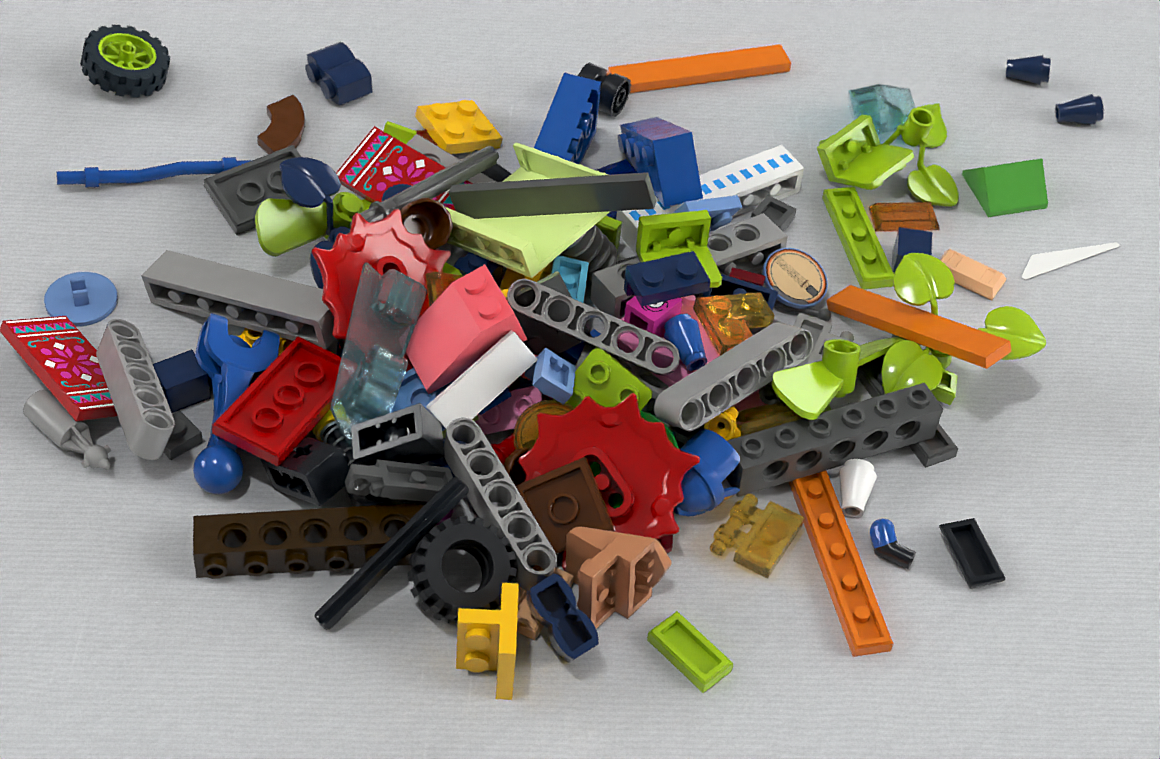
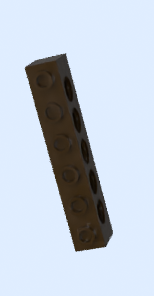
(295, 539)

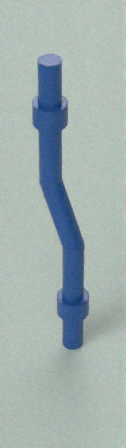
(93, 176)

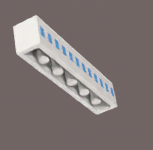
(752, 179)

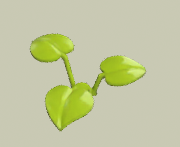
(926, 129)
(925, 279)

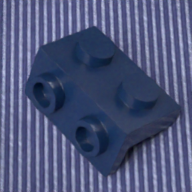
(666, 278)

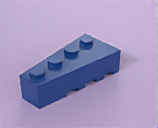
(571, 119)
(666, 155)

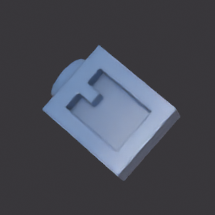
(552, 376)

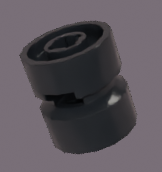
(613, 89)

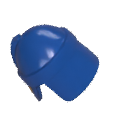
(702, 483)

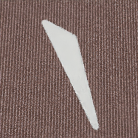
(1050, 261)

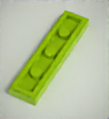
(858, 238)

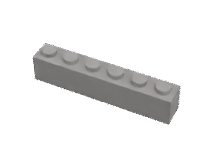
(240, 296)

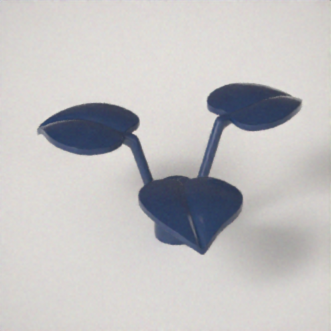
(308, 185)

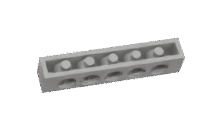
(739, 246)

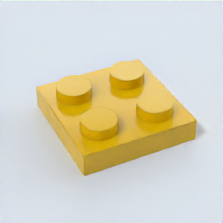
(458, 126)

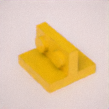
(489, 640)

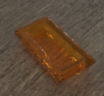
(906, 215)

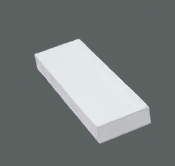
(483, 380)

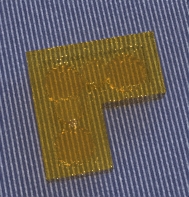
(731, 316)

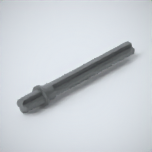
(435, 184)

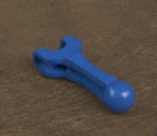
(232, 370)

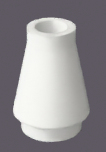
(856, 484)

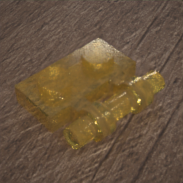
(767, 539)

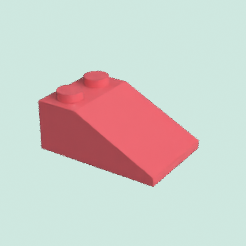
(460, 329)

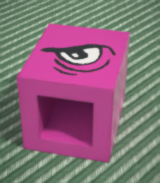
(653, 316)

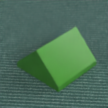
(1009, 187)

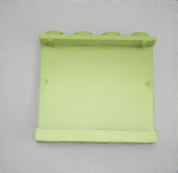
(526, 242)

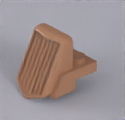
(613, 570)

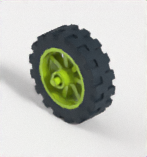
(125, 61)

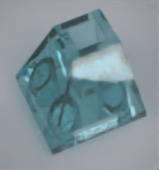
(884, 103)

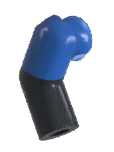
(887, 546)

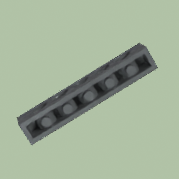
(833, 438)

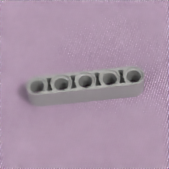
(577, 318)
(732, 376)
(135, 389)
(498, 487)

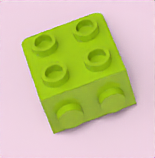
(859, 158)
(676, 234)
(606, 382)

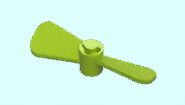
(286, 226)
(814, 385)

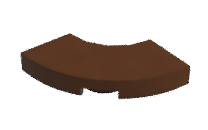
(285, 126)

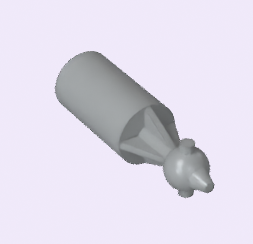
(63, 430)

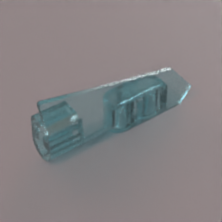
(375, 347)

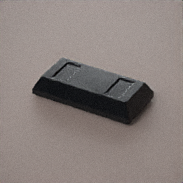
(972, 553)

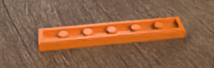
(704, 68)
(920, 326)
(841, 565)

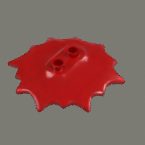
(385, 247)
(633, 461)

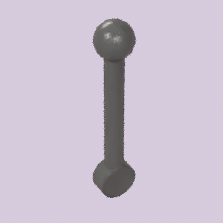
(823, 314)

